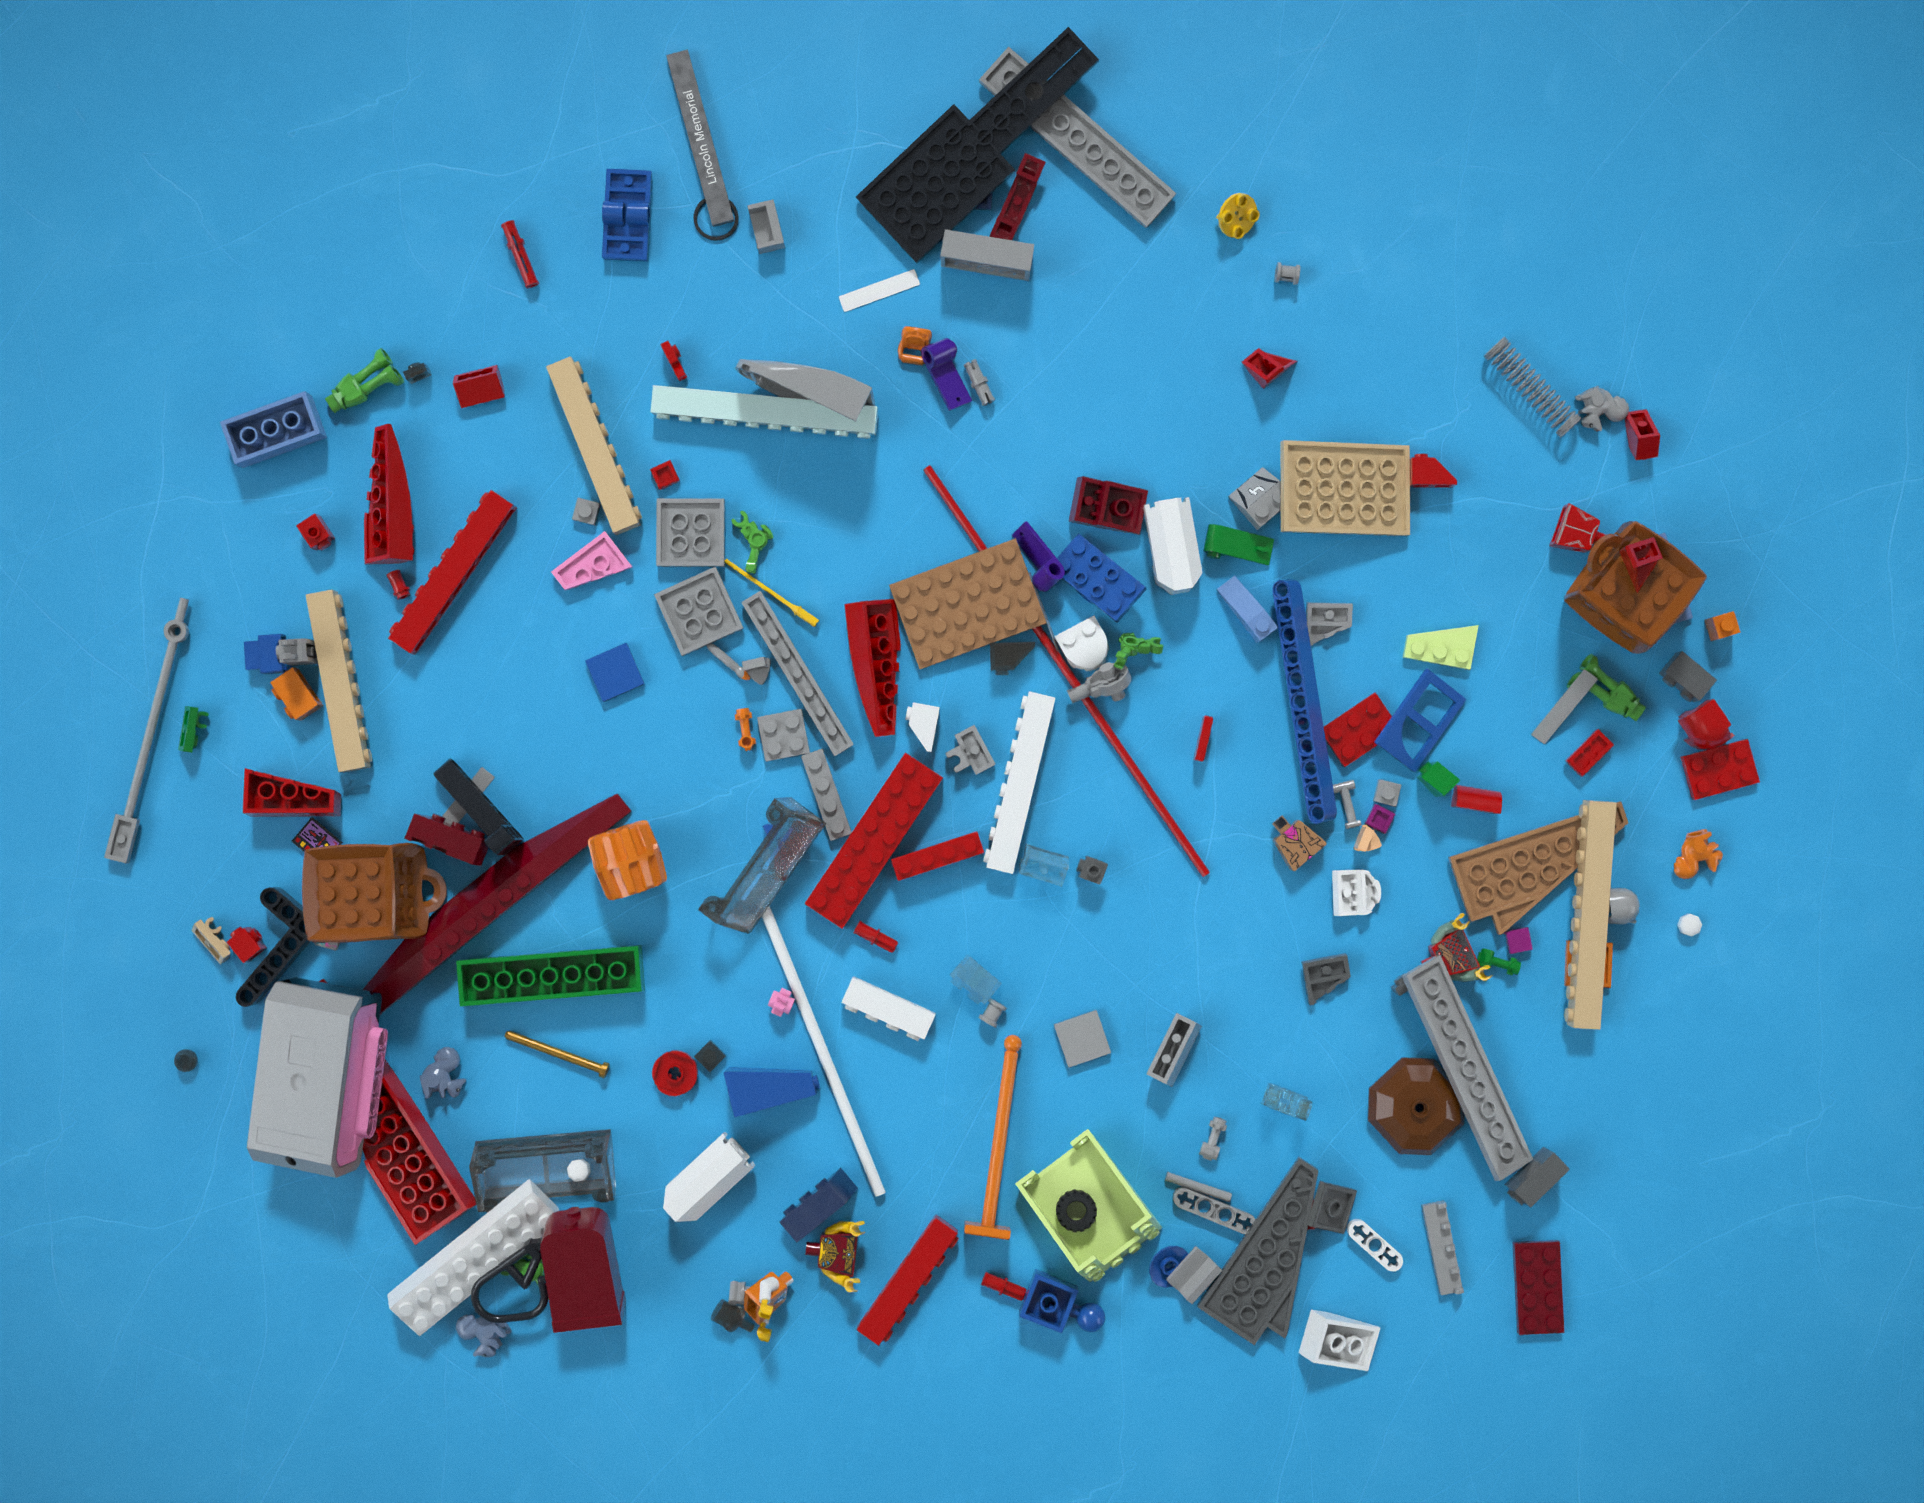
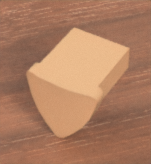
(1367, 840)

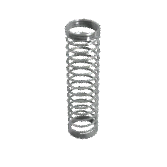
(1572, 420)

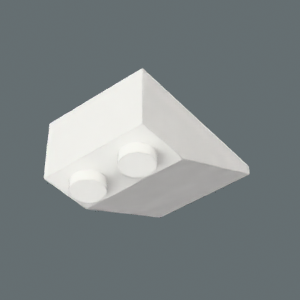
(1338, 1341)

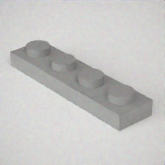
(826, 794)

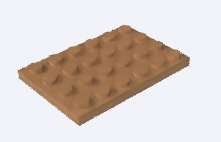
(967, 604)

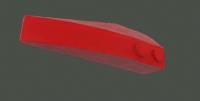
(389, 520)
(873, 651)

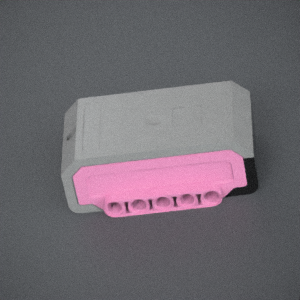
(317, 1077)

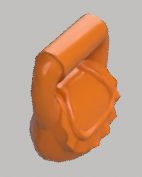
(915, 339)

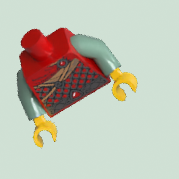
(1456, 952)

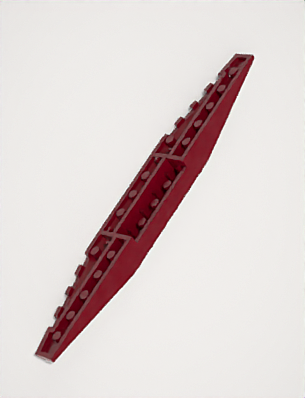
(490, 898)

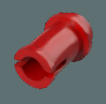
(400, 589)

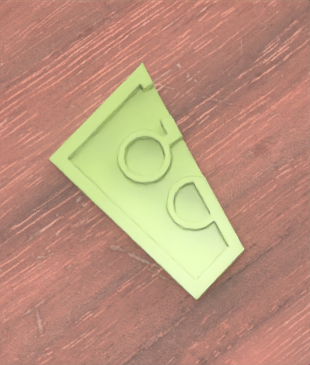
(1443, 647)

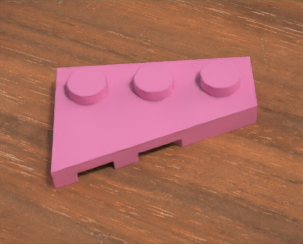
(592, 562)

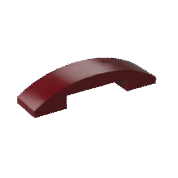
(1018, 198)

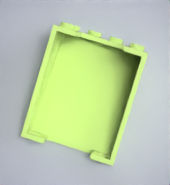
(1121, 1217)

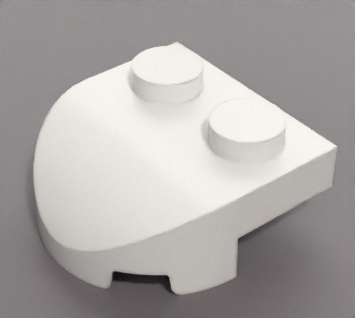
(1084, 645)
(1354, 892)

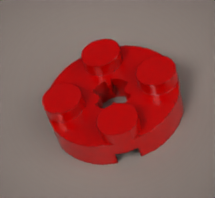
(663, 1078)

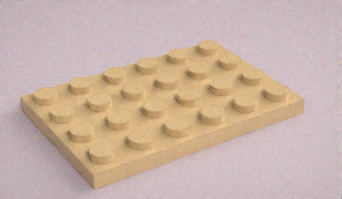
(1345, 488)

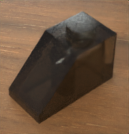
(1007, 656)

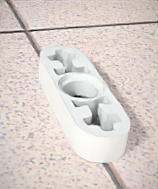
(1358, 1238)

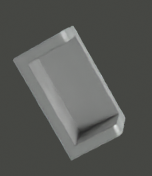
(766, 226)

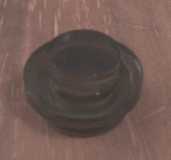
(185, 1060)

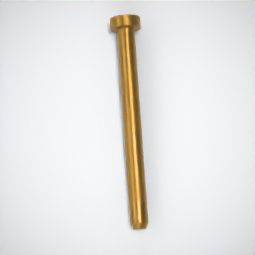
(602, 1069)

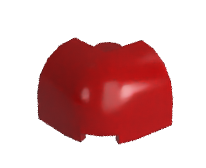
(1706, 726)

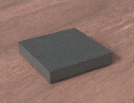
(1331, 1207)

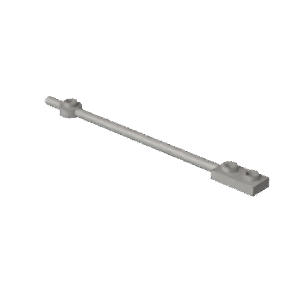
(125, 826)

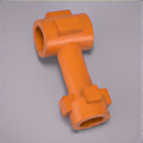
(746, 740)

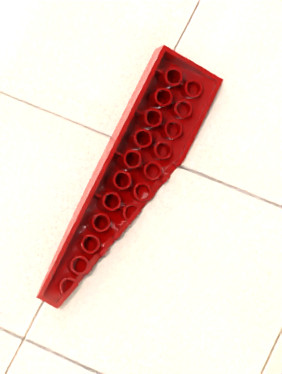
(413, 1165)

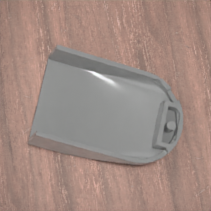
(809, 383)

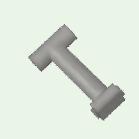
(1344, 788)

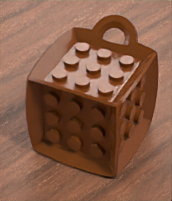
(1610, 602)
(367, 892)

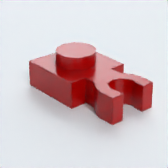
(672, 354)

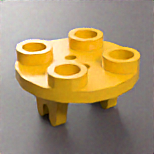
(1241, 222)

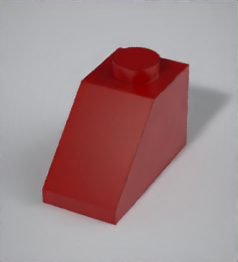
(1642, 435)
(1429, 473)

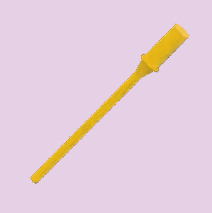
(800, 612)

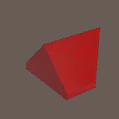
(1266, 366)
(1640, 560)

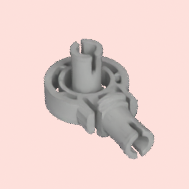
(1104, 682)

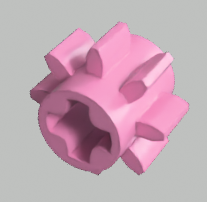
(781, 1002)

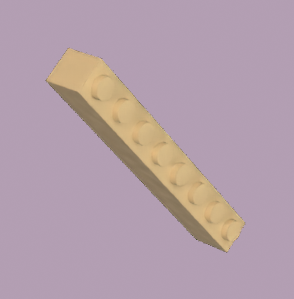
(593, 445)
(338, 680)

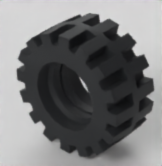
(1076, 1225)

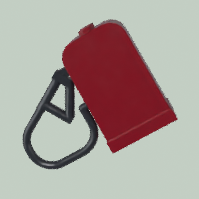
(578, 1270)

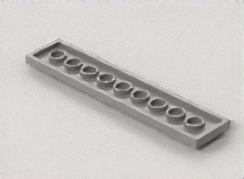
(1088, 147)
(1467, 1067)

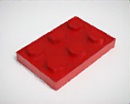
(1357, 729)
(1720, 769)

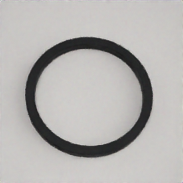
(712, 237)

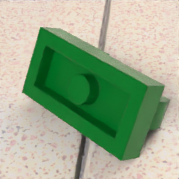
(188, 739)

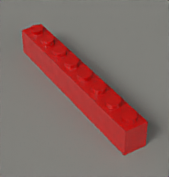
(452, 572)

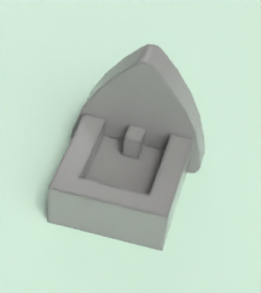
(757, 669)

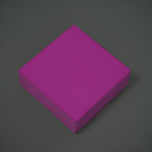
(1379, 818)
(1518, 940)

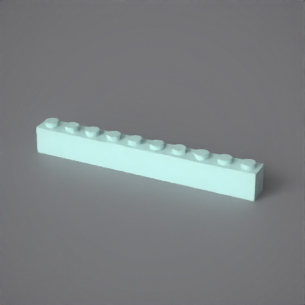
(758, 410)

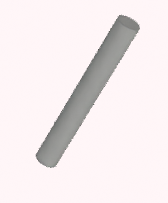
(1197, 1186)

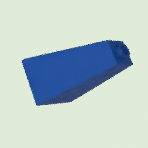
(765, 1088)

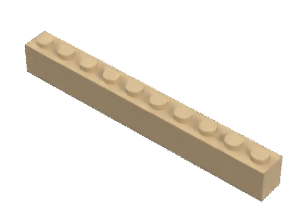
(1591, 914)

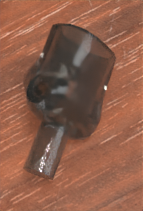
(730, 1317)

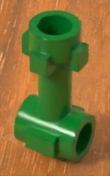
(1486, 957)

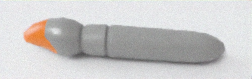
(728, 661)

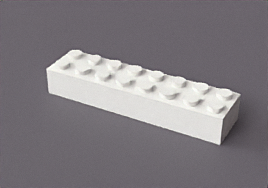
(453, 1271)

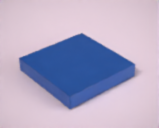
(614, 672)

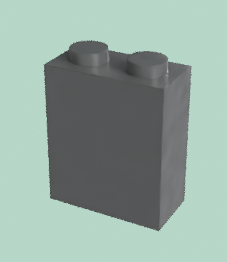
(1536, 1177)

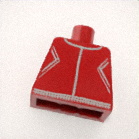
(1575, 530)

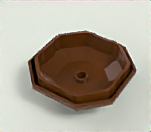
(1394, 1101)

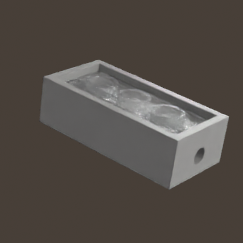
(986, 255)

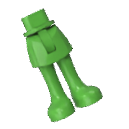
(350, 390)
(1619, 698)

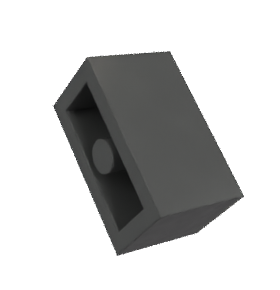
(1687, 677)

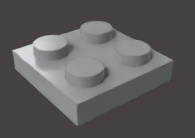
(783, 735)

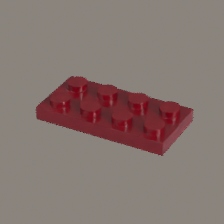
(1538, 1287)

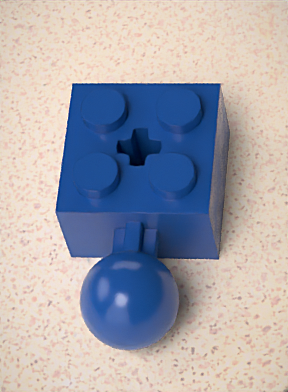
(1055, 1315)

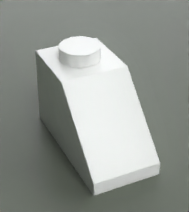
(923, 723)

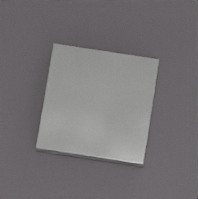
(1082, 1038)

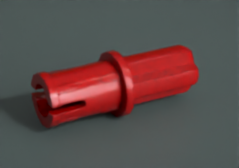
(876, 937)
(1003, 1286)

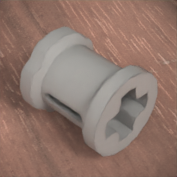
(1287, 273)
(992, 1012)

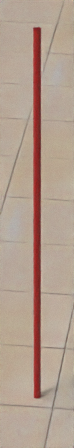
(1071, 678)

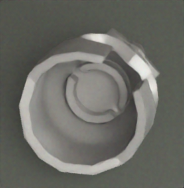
(1623, 906)

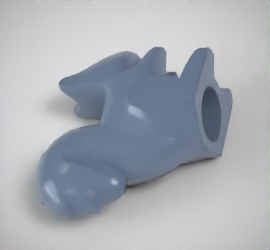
(437, 1076)
(486, 1332)

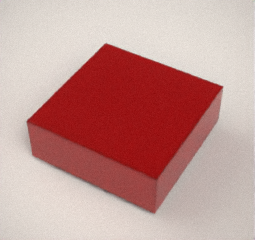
(665, 475)

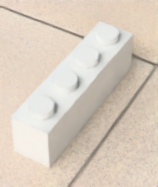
(889, 1008)

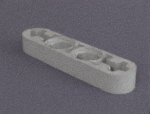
(1215, 1208)

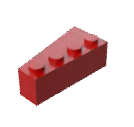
(283, 797)

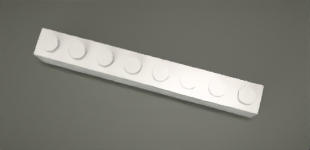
(1020, 782)

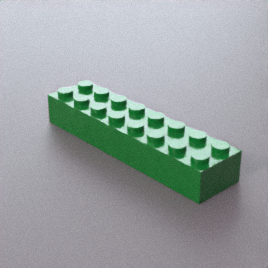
(550, 975)

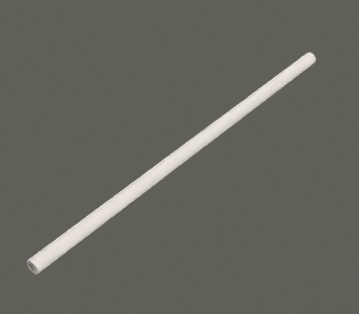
(823, 1053)

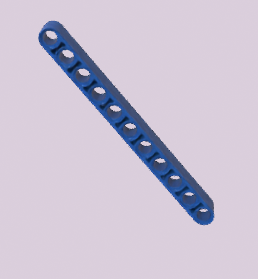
(1311, 709)

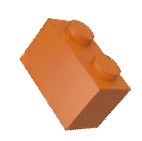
(296, 694)

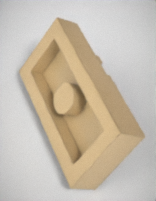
(208, 937)

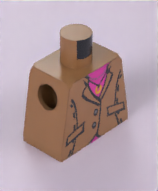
(1296, 842)

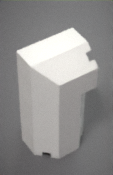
(1173, 545)
(706, 1179)

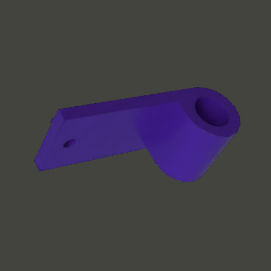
(938, 360)
(1049, 567)

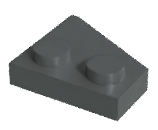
(1324, 975)

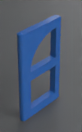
(1391, 736)

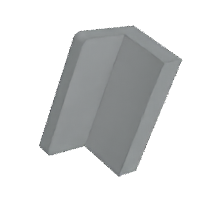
(1194, 1274)

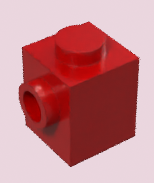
(316, 532)
(246, 943)

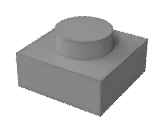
(586, 511)
(1387, 792)

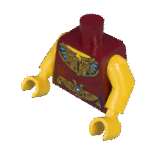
(838, 1252)

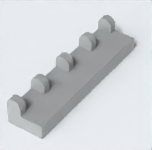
(1442, 1248)

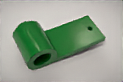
(1237, 544)

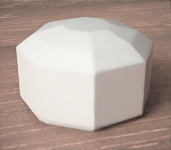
(1689, 925)
(578, 1170)

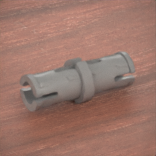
(979, 382)

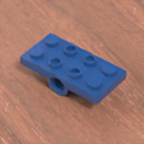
(626, 214)
(1099, 578)

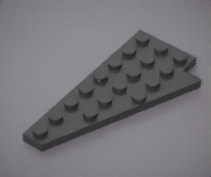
(1263, 1271)

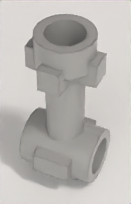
(1210, 1150)

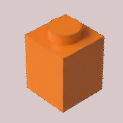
(1722, 626)

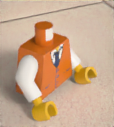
(765, 1298)

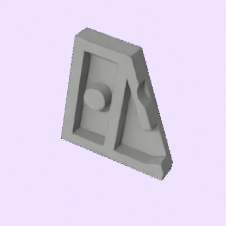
(1327, 619)

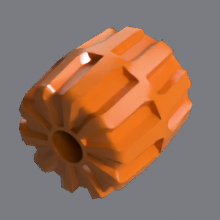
(627, 860)

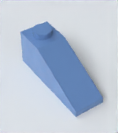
(1247, 609)

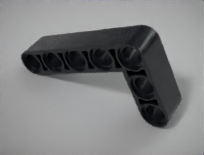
(501, 834)
(282, 948)

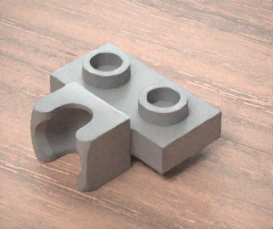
(971, 751)

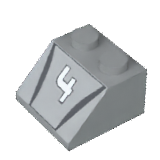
(1258, 498)

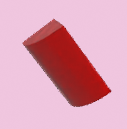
(479, 386)
(1477, 799)

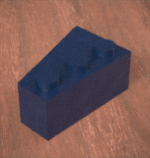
(818, 1204)

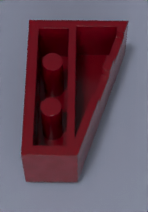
(448, 838)

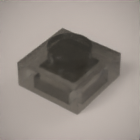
(417, 372)
(710, 1055)

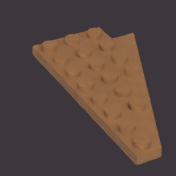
(1519, 870)

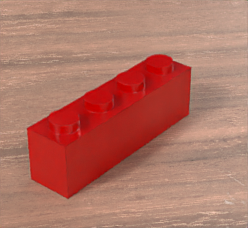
(937, 856)

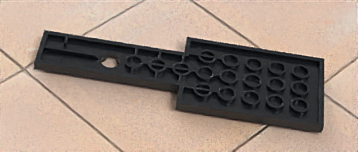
(961, 160)

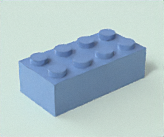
(273, 429)

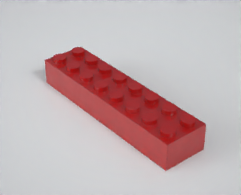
(873, 840)

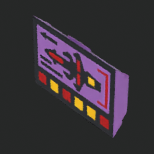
(314, 835)

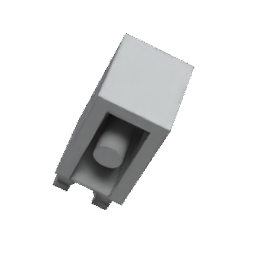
(296, 652)

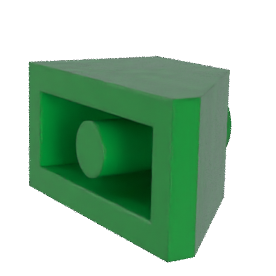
(1437, 778)

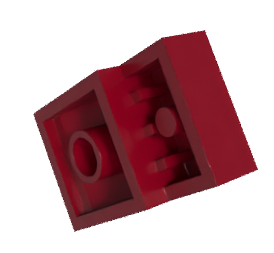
(1108, 505)

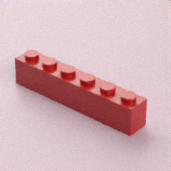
(907, 1280)

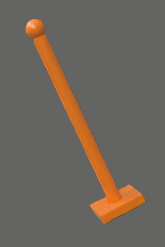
(987, 1226)

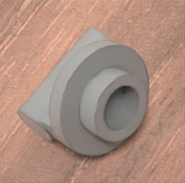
(737, 1292)

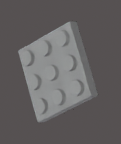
(690, 532)
(698, 611)

